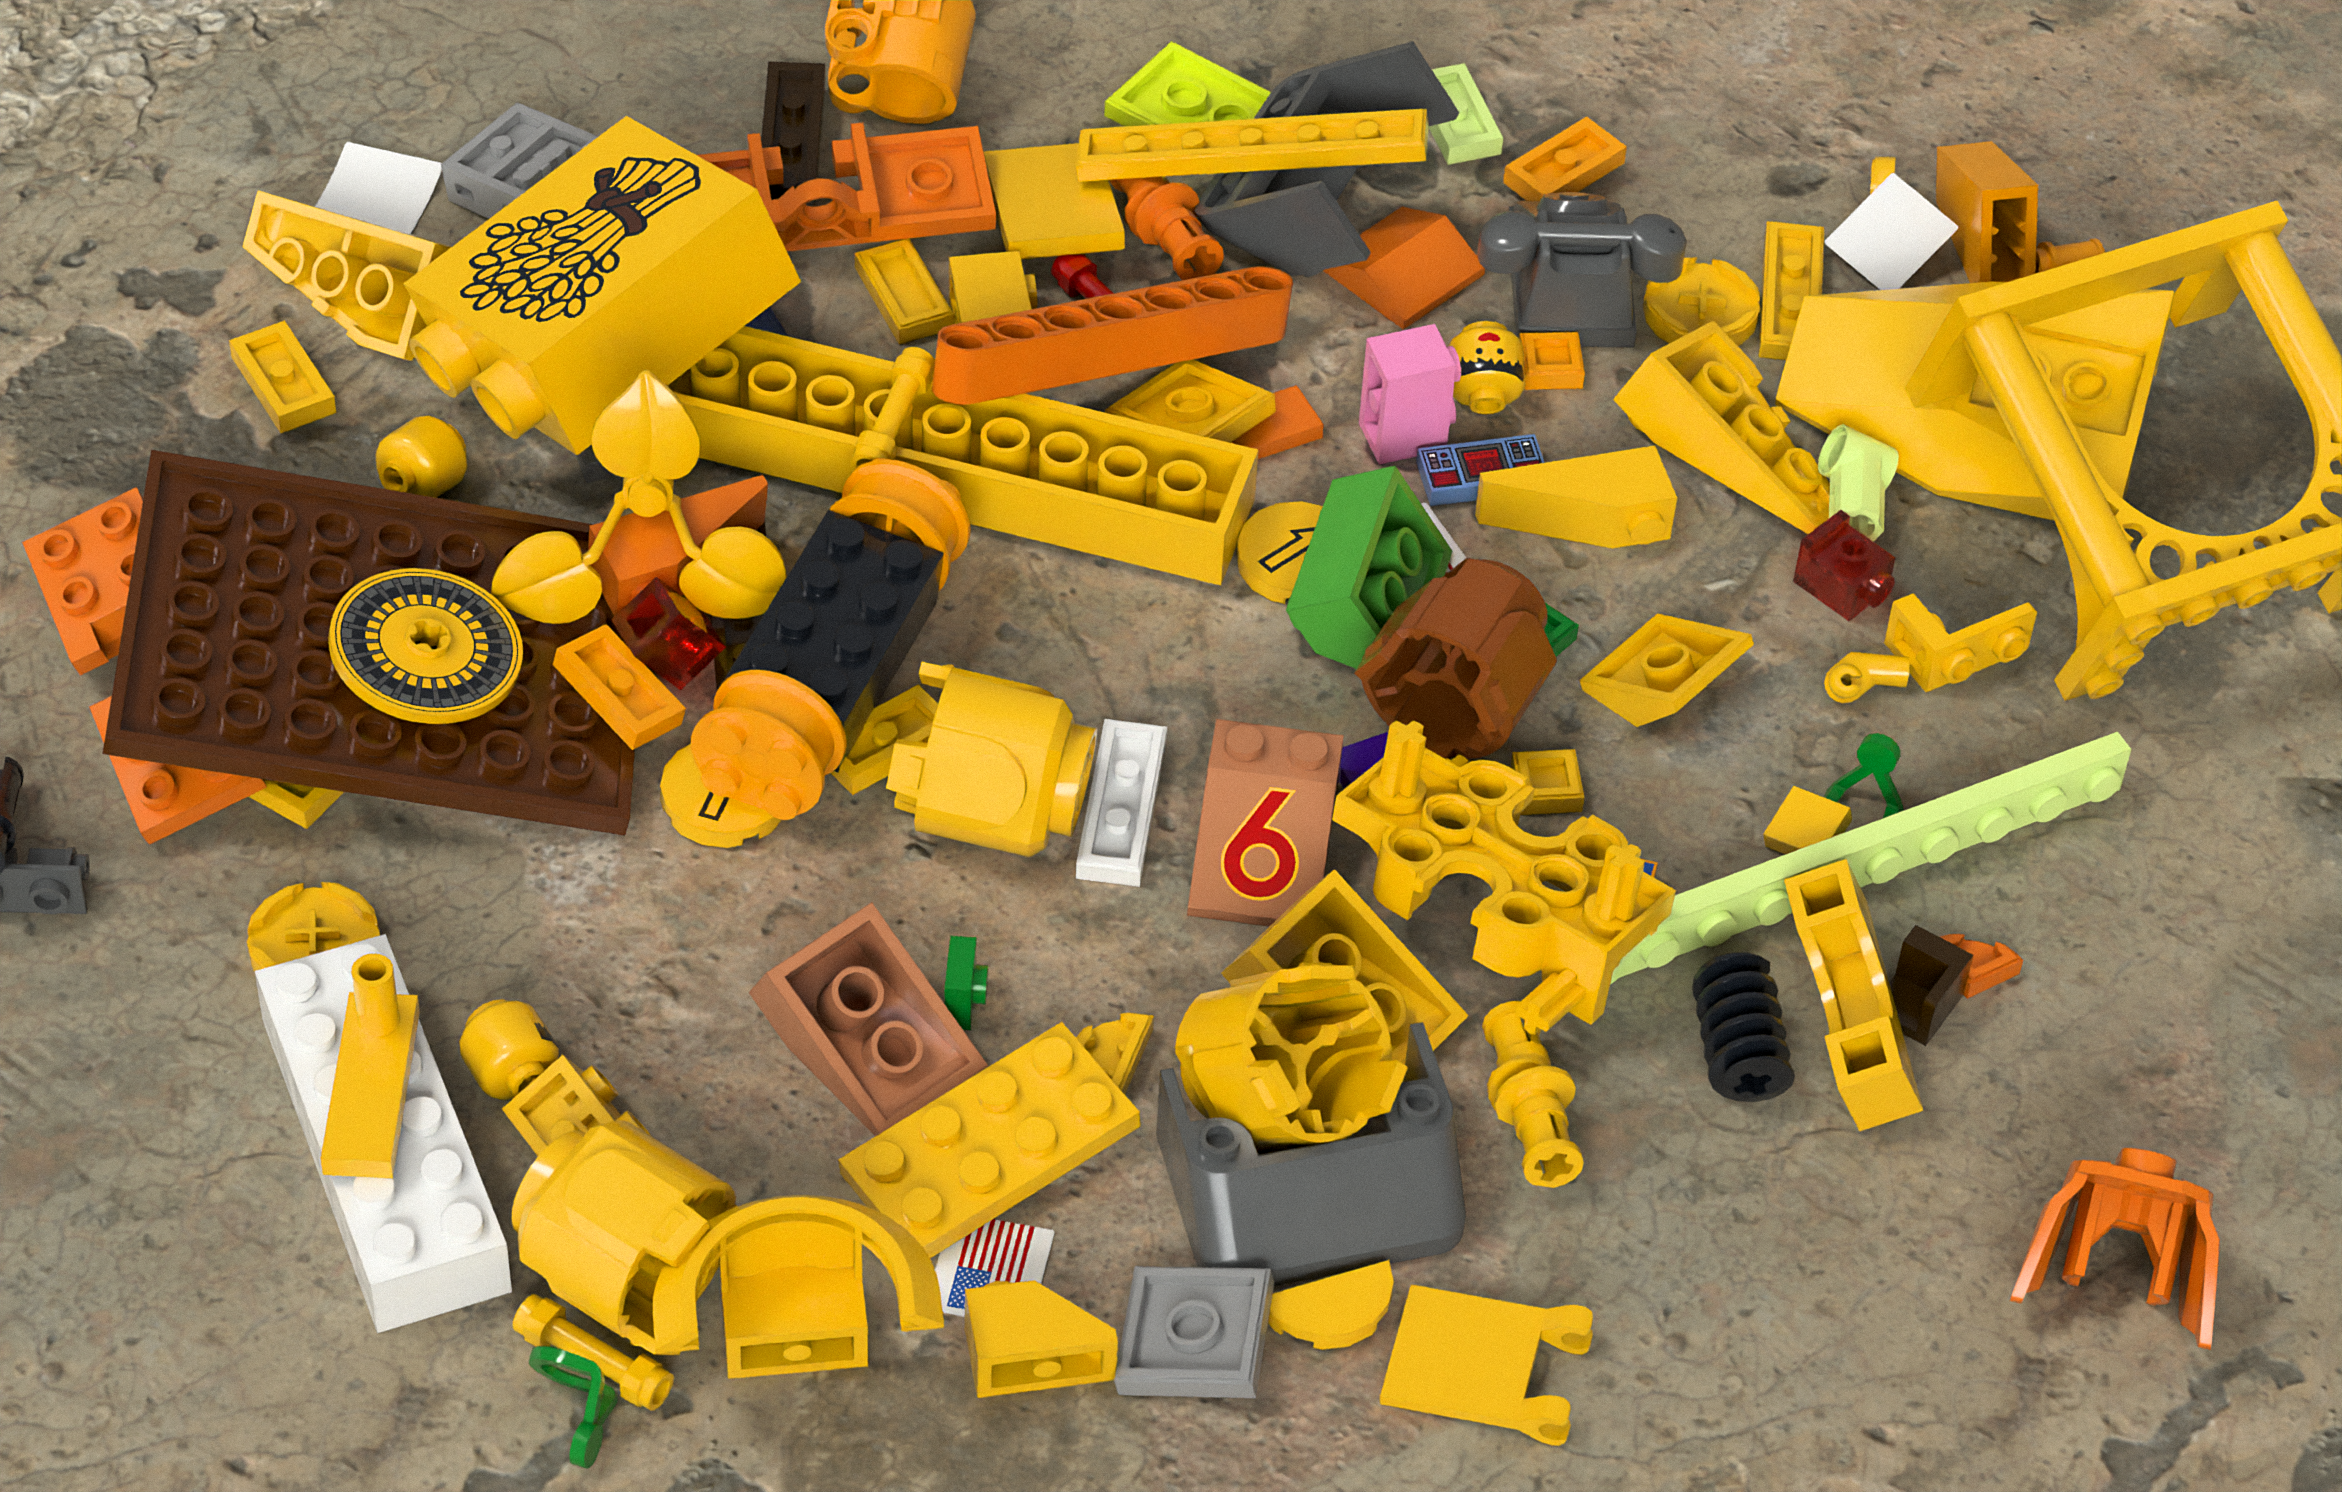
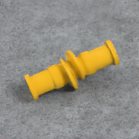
(1532, 1098)

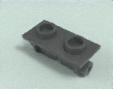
(46, 884)

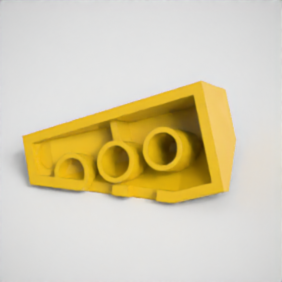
(344, 268)
(1707, 410)

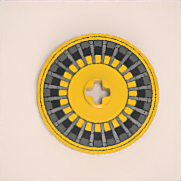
(378, 657)

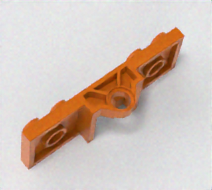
(906, 182)
(86, 582)

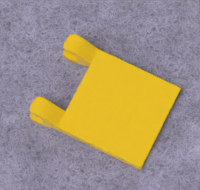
(1477, 1358)

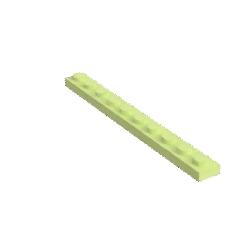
(1888, 846)

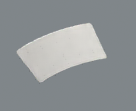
(380, 187)

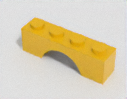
(1860, 1010)

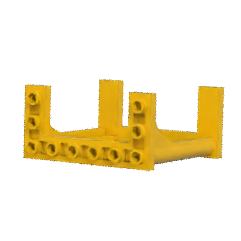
(2115, 588)

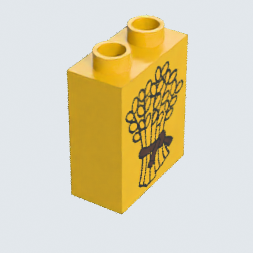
(594, 276)

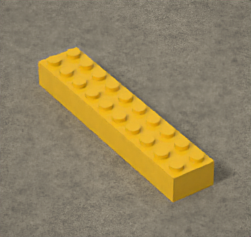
(1015, 459)

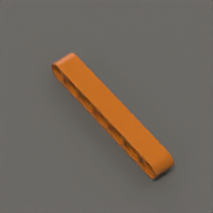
(1110, 335)

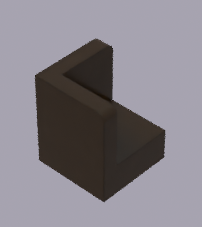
(1928, 983)

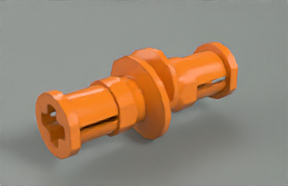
(1166, 217)

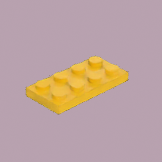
(991, 1140)

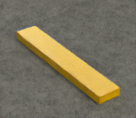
(1252, 145)

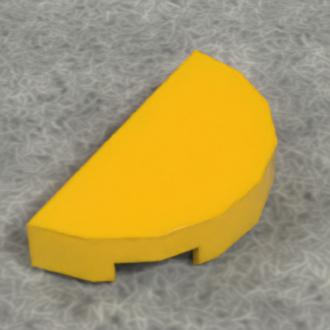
(1118, 1045)
(1336, 1308)

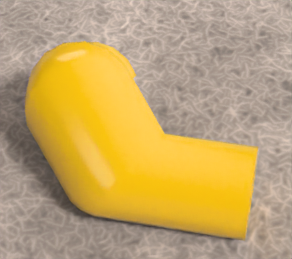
(1862, 671)

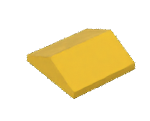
(1663, 667)

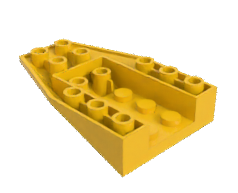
(1863, 346)

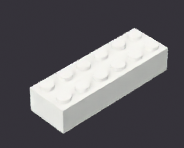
(430, 1230)

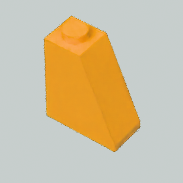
(1993, 211)

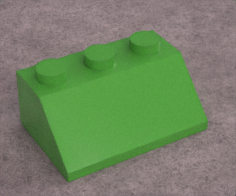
(1363, 562)

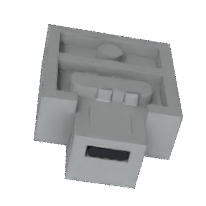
(509, 158)

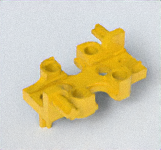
(1523, 926)

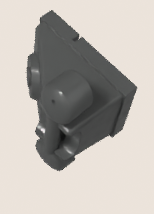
(1575, 263)

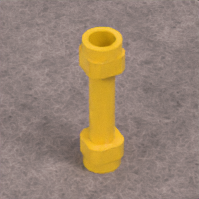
(909, 377)
(640, 1380)

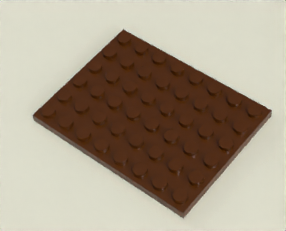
(236, 672)

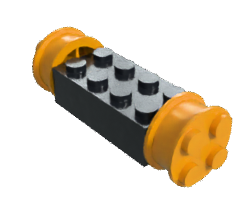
(832, 639)

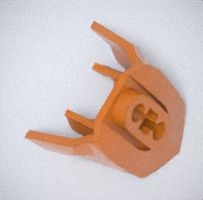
(2140, 1198)

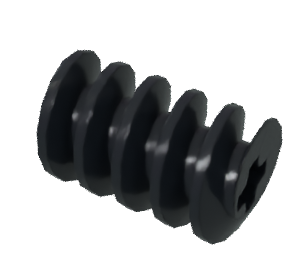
(1742, 1028)

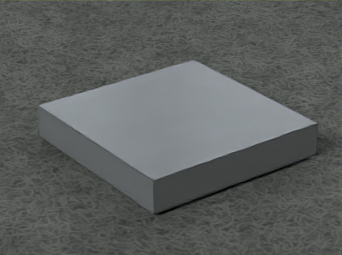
(1194, 1332)

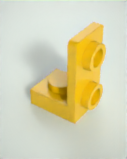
(1953, 657)

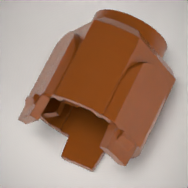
(1462, 658)

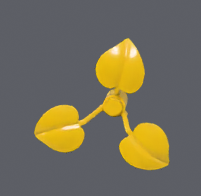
(649, 443)

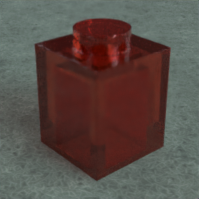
(668, 633)

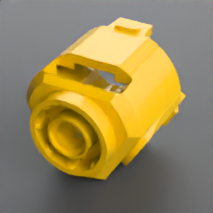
(997, 764)
(1290, 1056)
(607, 1216)

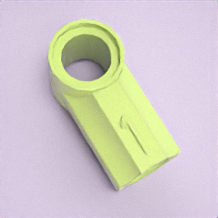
(1858, 475)

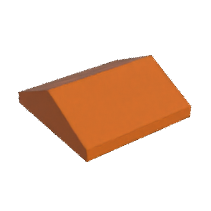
(1412, 265)

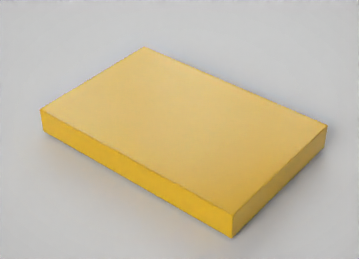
(1046, 208)

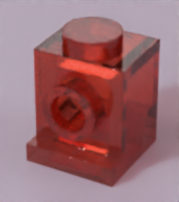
(1844, 568)

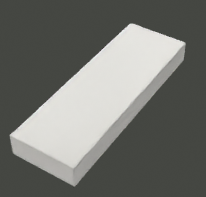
(1121, 803)

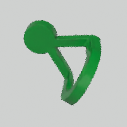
(1878, 756)
(589, 1433)

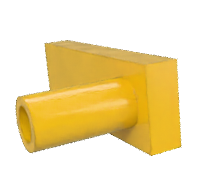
(370, 1074)

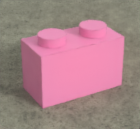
(1408, 392)

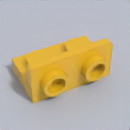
(564, 1101)

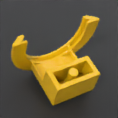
(794, 1285)

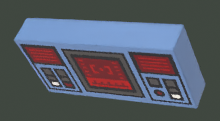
(1453, 470)

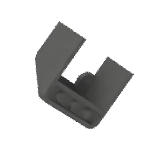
(1294, 213)
(1323, 1203)

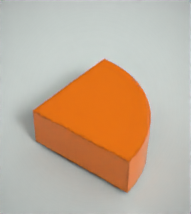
(1989, 964)

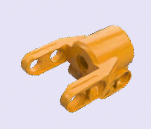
(910, 56)

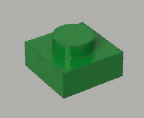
(965, 980)

